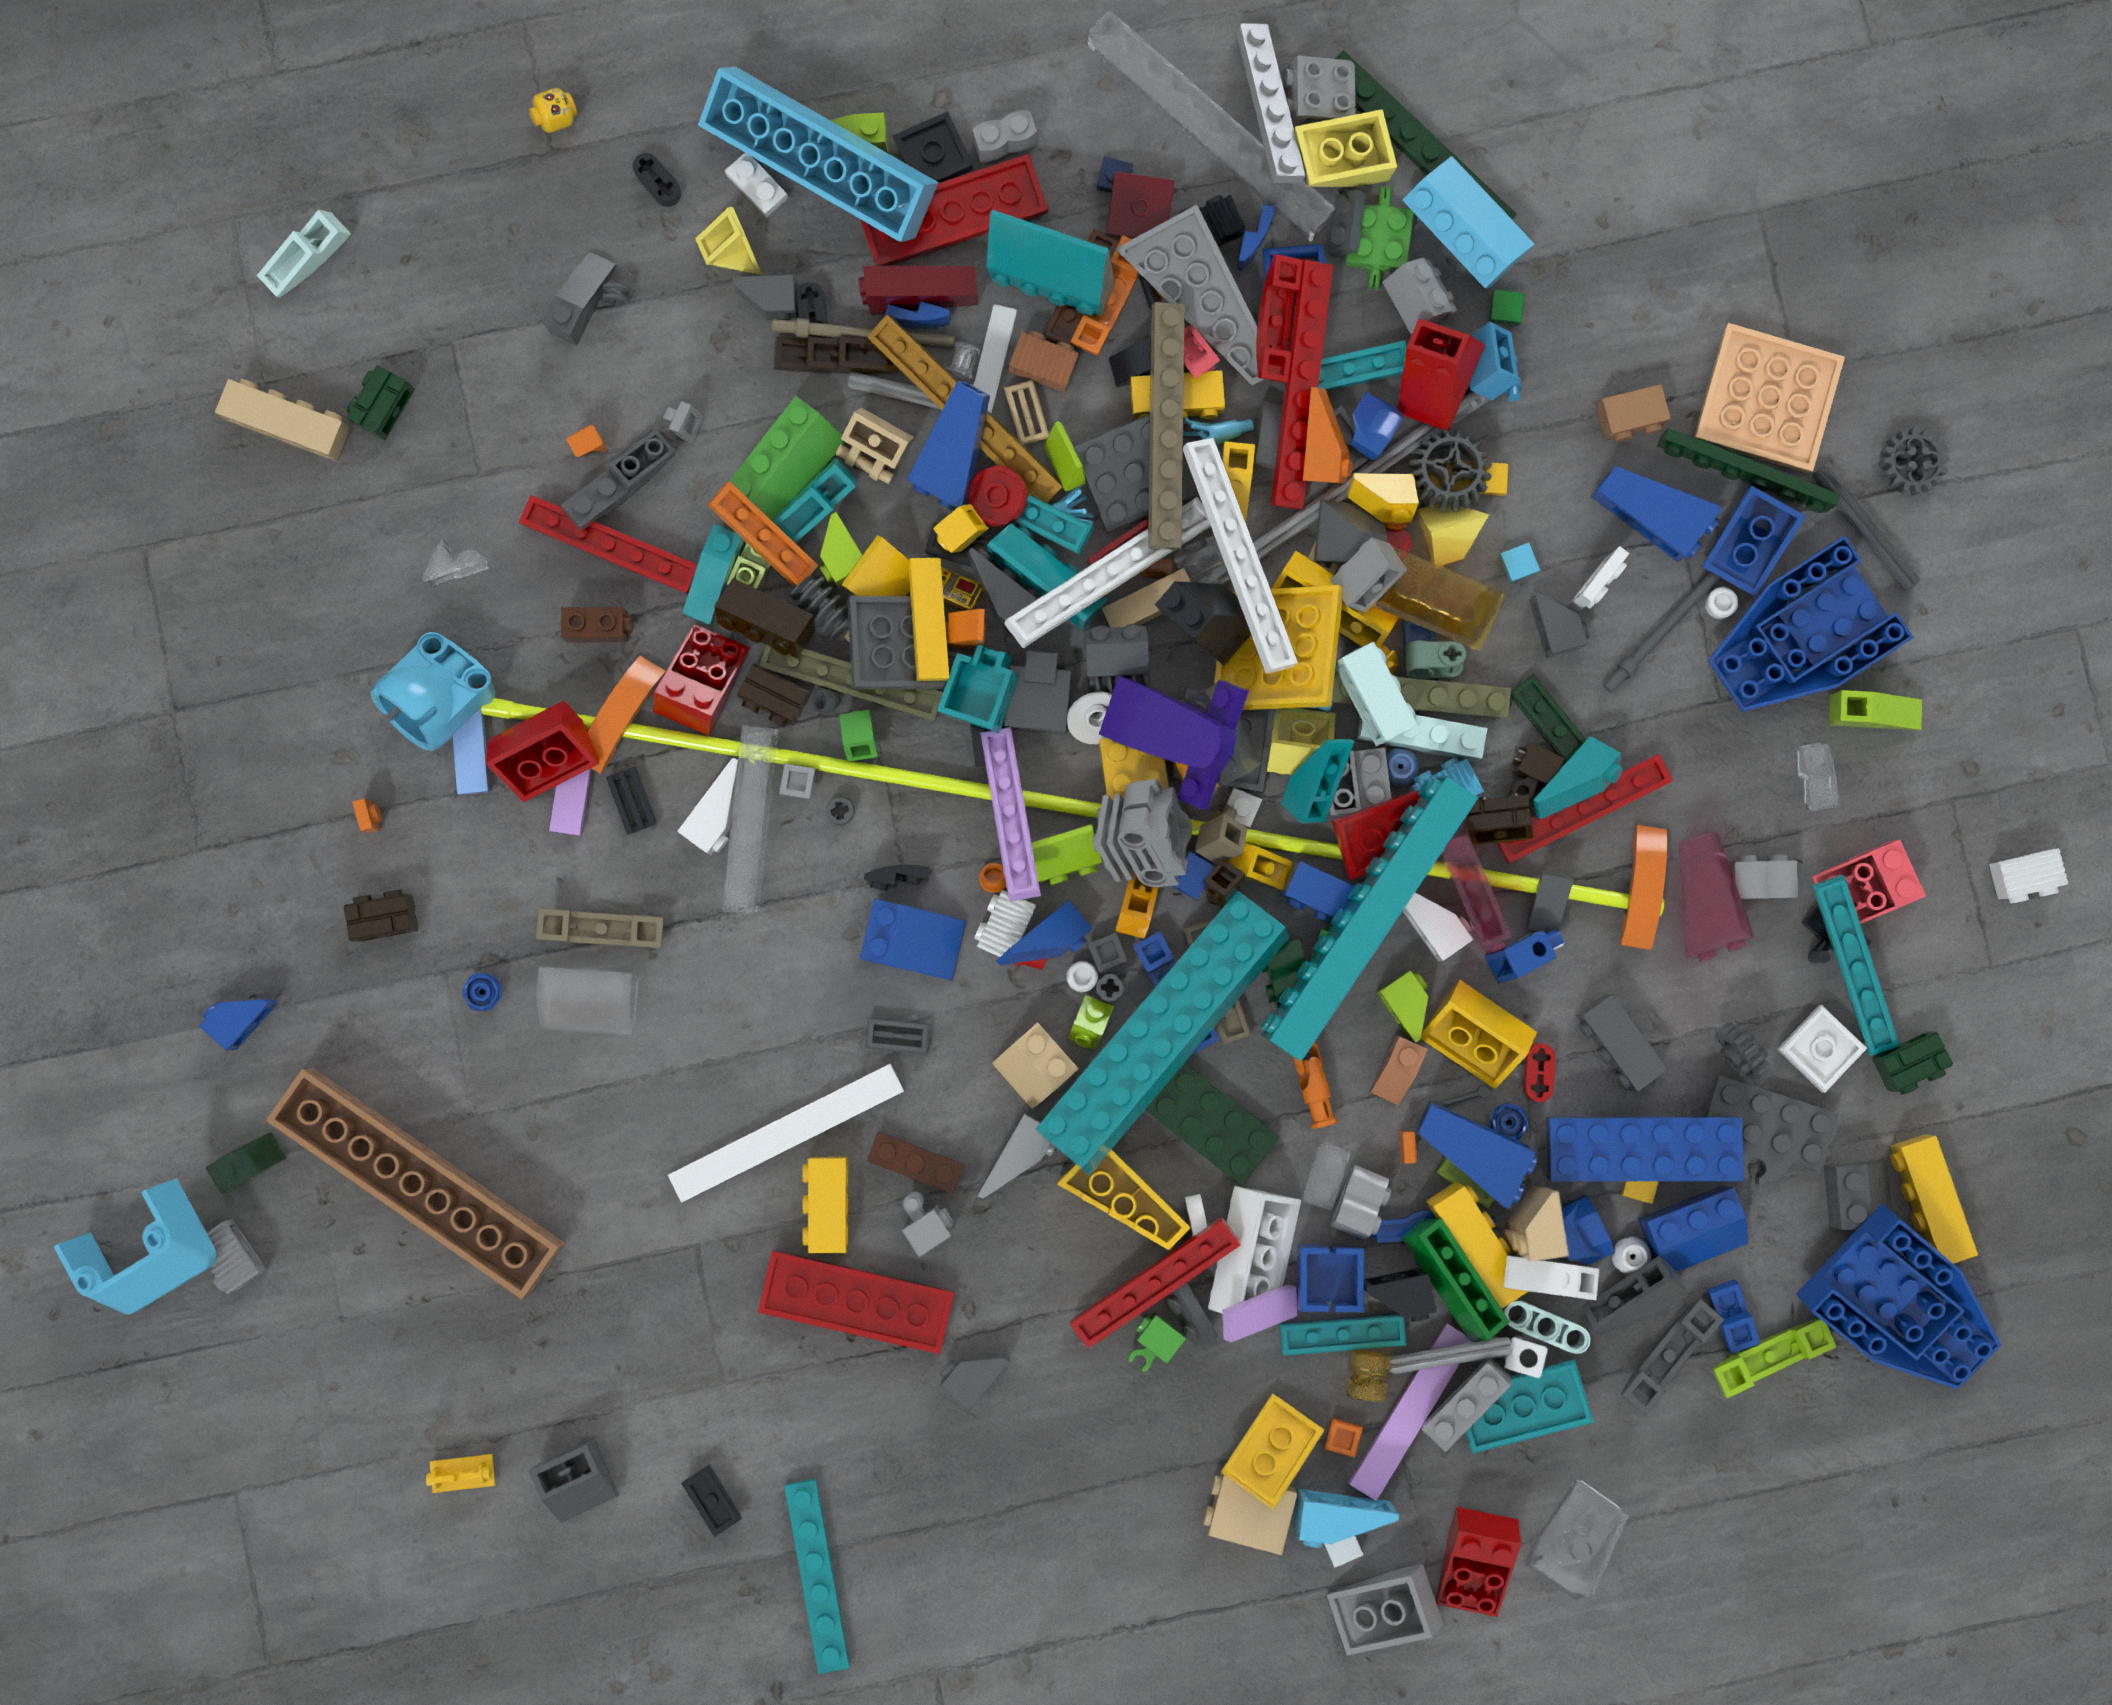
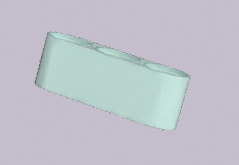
(1557, 1332)

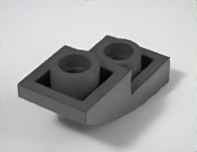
(1268, 434)

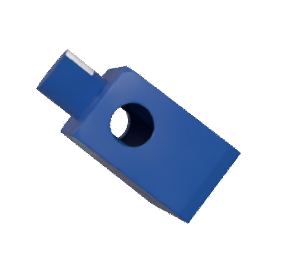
(1524, 955)

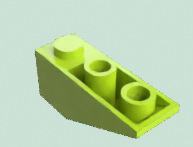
(1874, 710)

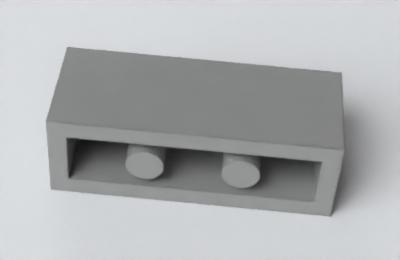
(1467, 1403)

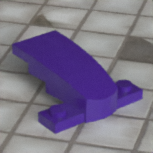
(1178, 731)

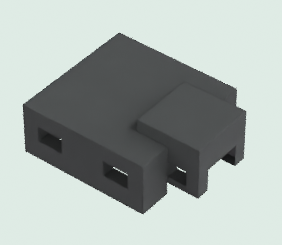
(1039, 695)

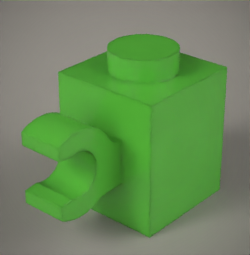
(1159, 1340)

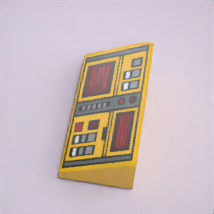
(960, 590)

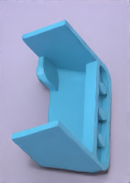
(176, 1250)

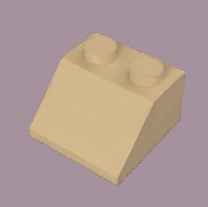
(1035, 1065)

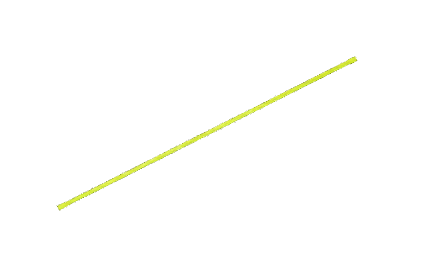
(509, 709)

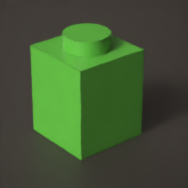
(858, 735)

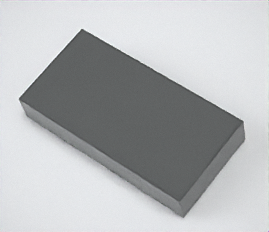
(1549, 901)

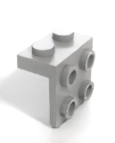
(1319, 88)

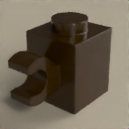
(1535, 766)

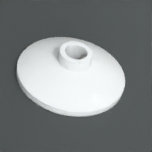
(1082, 721)

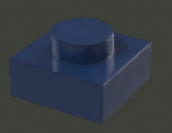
(1107, 171)

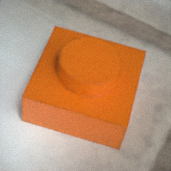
(367, 815)

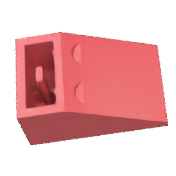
(1878, 880)

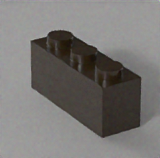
(764, 618)

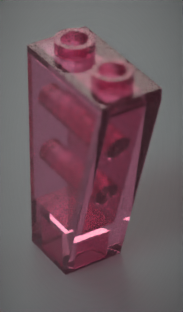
(1475, 894)
(1710, 900)

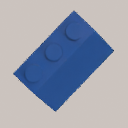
(1696, 1228)

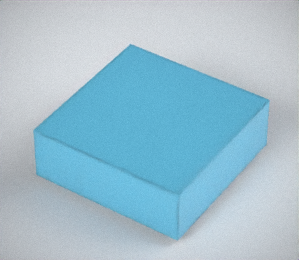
(1519, 562)

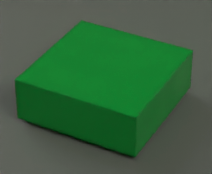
(1506, 307)

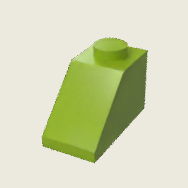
(838, 552)
(1407, 1003)

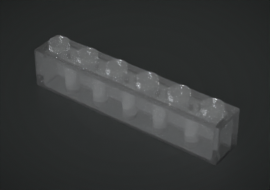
(750, 819)

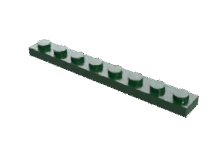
(1406, 130)

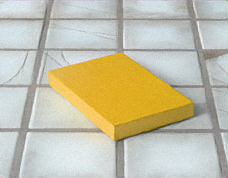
(1272, 1451)

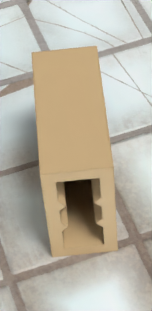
(1245, 1519)

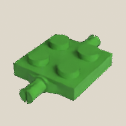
(1383, 238)

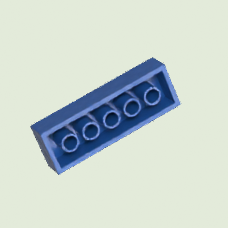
(1645, 1148)

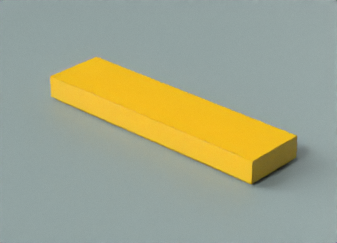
(928, 619)

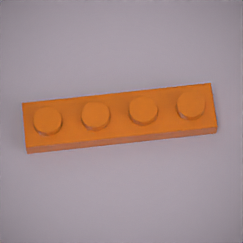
(762, 534)

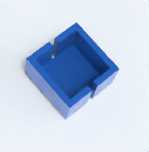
(1330, 1277)

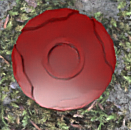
(998, 495)

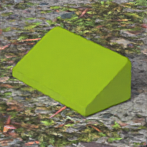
(1064, 458)

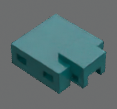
(979, 688)

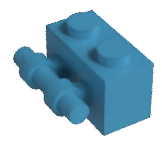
(1497, 365)

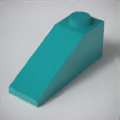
(712, 573)
(1582, 777)
(1316, 781)

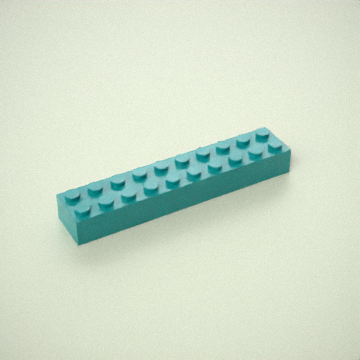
(1368, 916)
(1163, 1032)

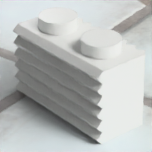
(2029, 874)
(1005, 924)

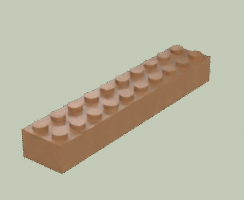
(416, 1182)

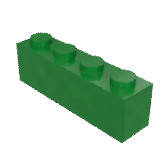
(1455, 1279)

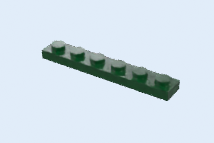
(1758, 475)

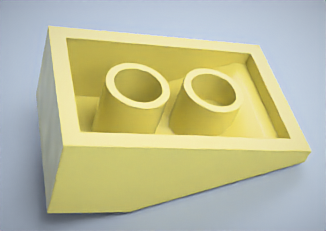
(1347, 151)

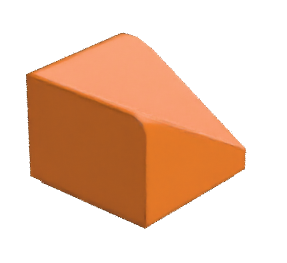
(586, 441)

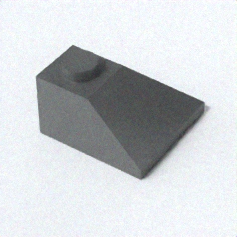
(1343, 530)

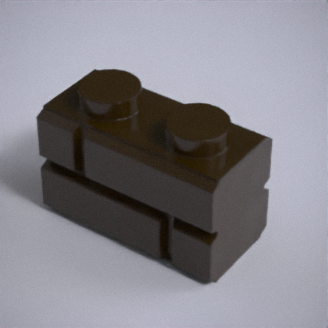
(773, 695)
(1500, 819)
(380, 917)

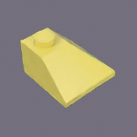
(1296, 737)

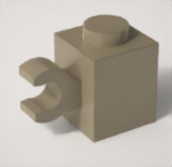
(1221, 836)

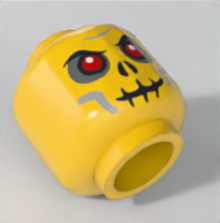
(553, 110)

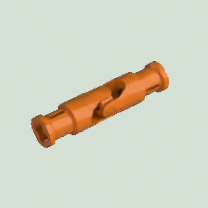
(1315, 1088)

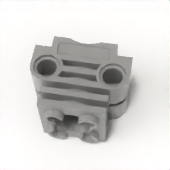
(1143, 834)

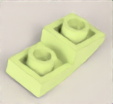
(750, 568)

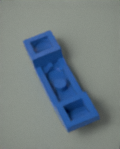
(1157, 962)

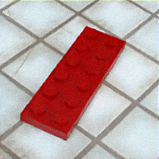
(963, 210)
(856, 1302)

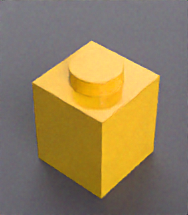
(960, 529)

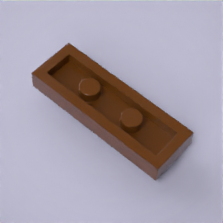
(915, 1162)

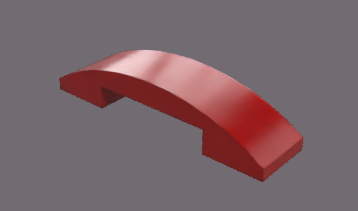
(1275, 318)

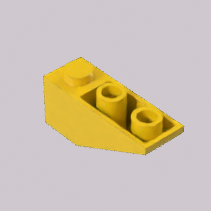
(1238, 463)

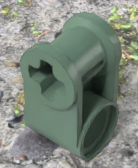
(1433, 661)

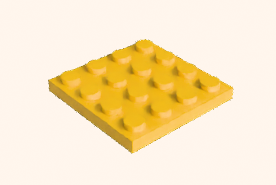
(1312, 626)

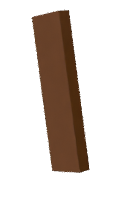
(1066, 318)

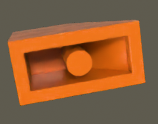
(966, 629)

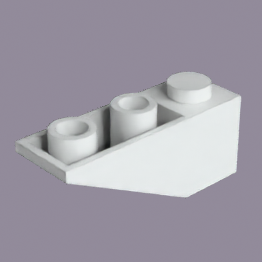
(1551, 1278)

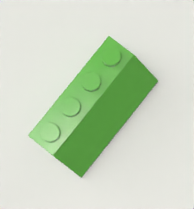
(787, 458)

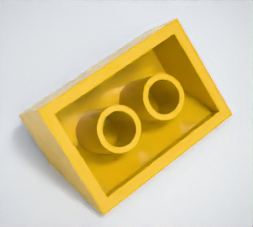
(1478, 1034)

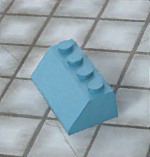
(1468, 222)

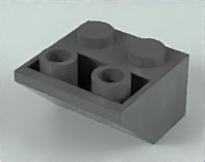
(574, 1481)

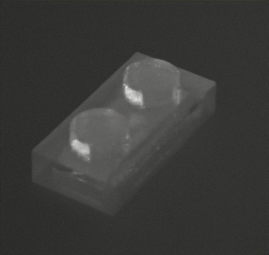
(1326, 1176)

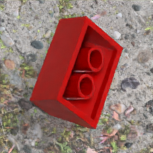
(542, 751)

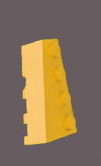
(1126, 1198)

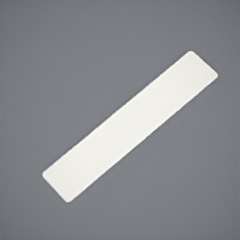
(994, 351)

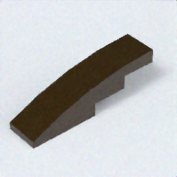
(831, 356)

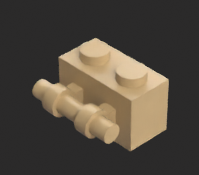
(876, 438)

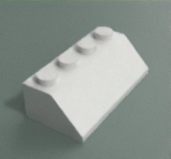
(1266, 1233)

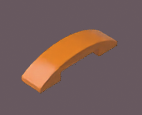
(1095, 329)
(622, 707)
(1646, 887)

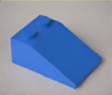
(1753, 540)
(912, 939)

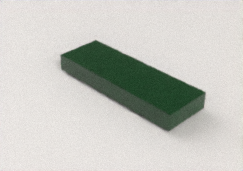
(1548, 717)

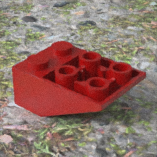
(1437, 373)
(700, 679)
(1478, 1561)

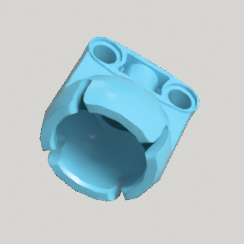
(433, 691)

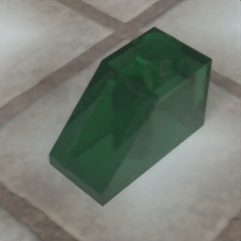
(246, 1163)

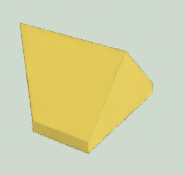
(726, 245)
(1450, 532)

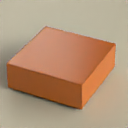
(1407, 1147)
(1343, 1437)

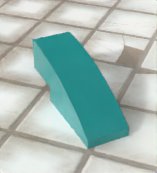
(815, 500)

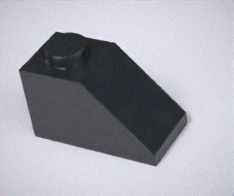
(1131, 362)

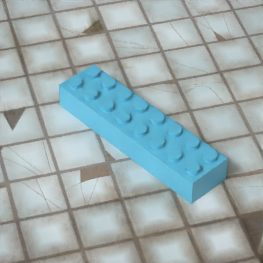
(817, 153)

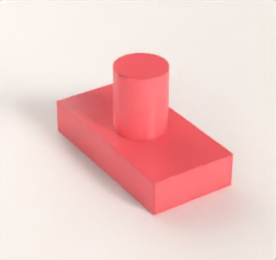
(1197, 353)

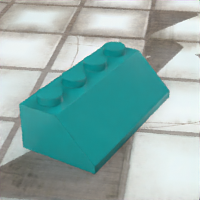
(1037, 567)

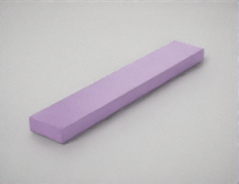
(1010, 815)
(1405, 1420)

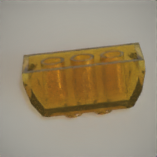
(1442, 600)

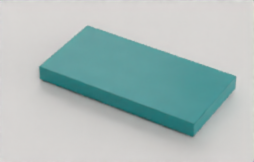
(1533, 1408)

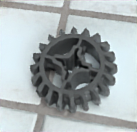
(1461, 470)

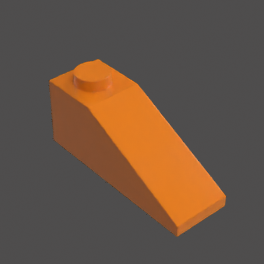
(1325, 446)

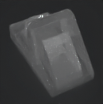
(445, 568)

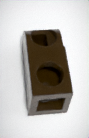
(1223, 883)

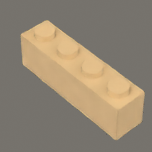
(283, 420)

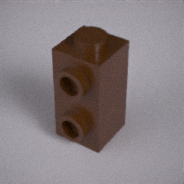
(595, 624)

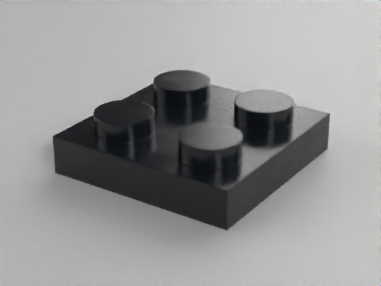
(934, 148)

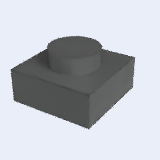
(1107, 952)

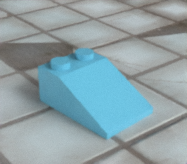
(1336, 1517)

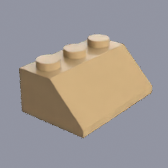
(1537, 1226)

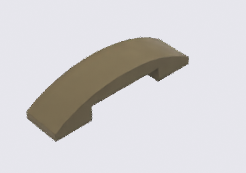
(599, 928)

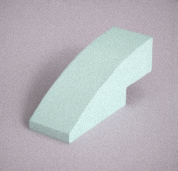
(303, 253)

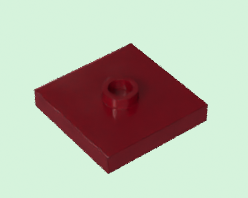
(1138, 204)

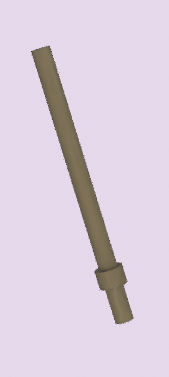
(803, 328)

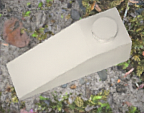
(713, 814)
(1437, 927)

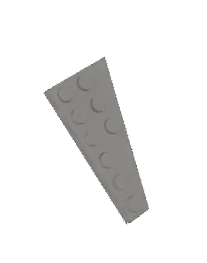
(1190, 270)

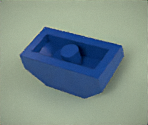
(1374, 425)
(1585, 1232)

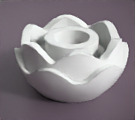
(1625, 1248)

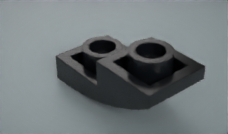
(888, 876)

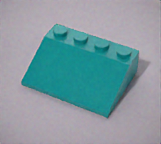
(1049, 264)

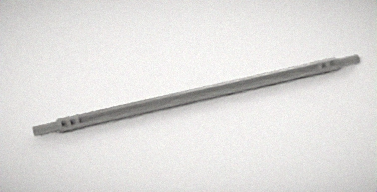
(1338, 493)

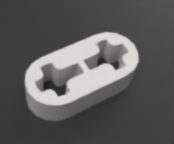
(1195, 1213)

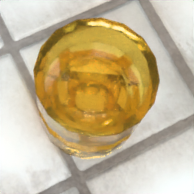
(1368, 1375)

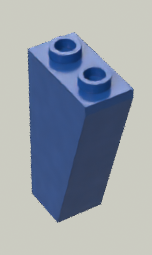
(952, 447)
(1658, 512)
(1480, 1152)

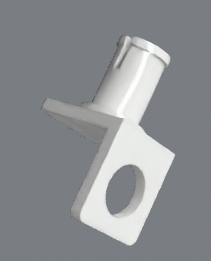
(1513, 1361)

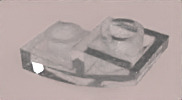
(1819, 776)

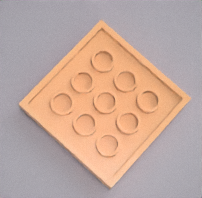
(1769, 398)

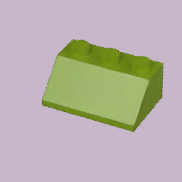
(1066, 854)

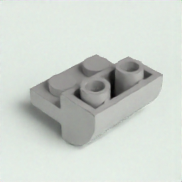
(1362, 782)

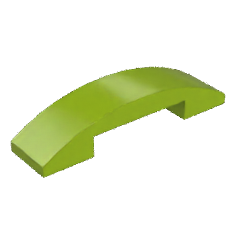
(1772, 1355)

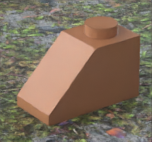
(1398, 1069)

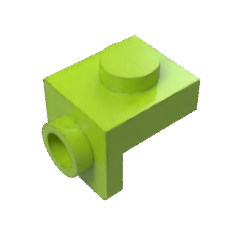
(1090, 1022)

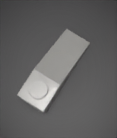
(1022, 1151)

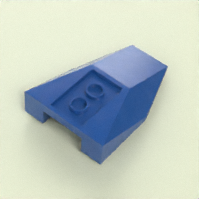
(1807, 632)
(1902, 1303)

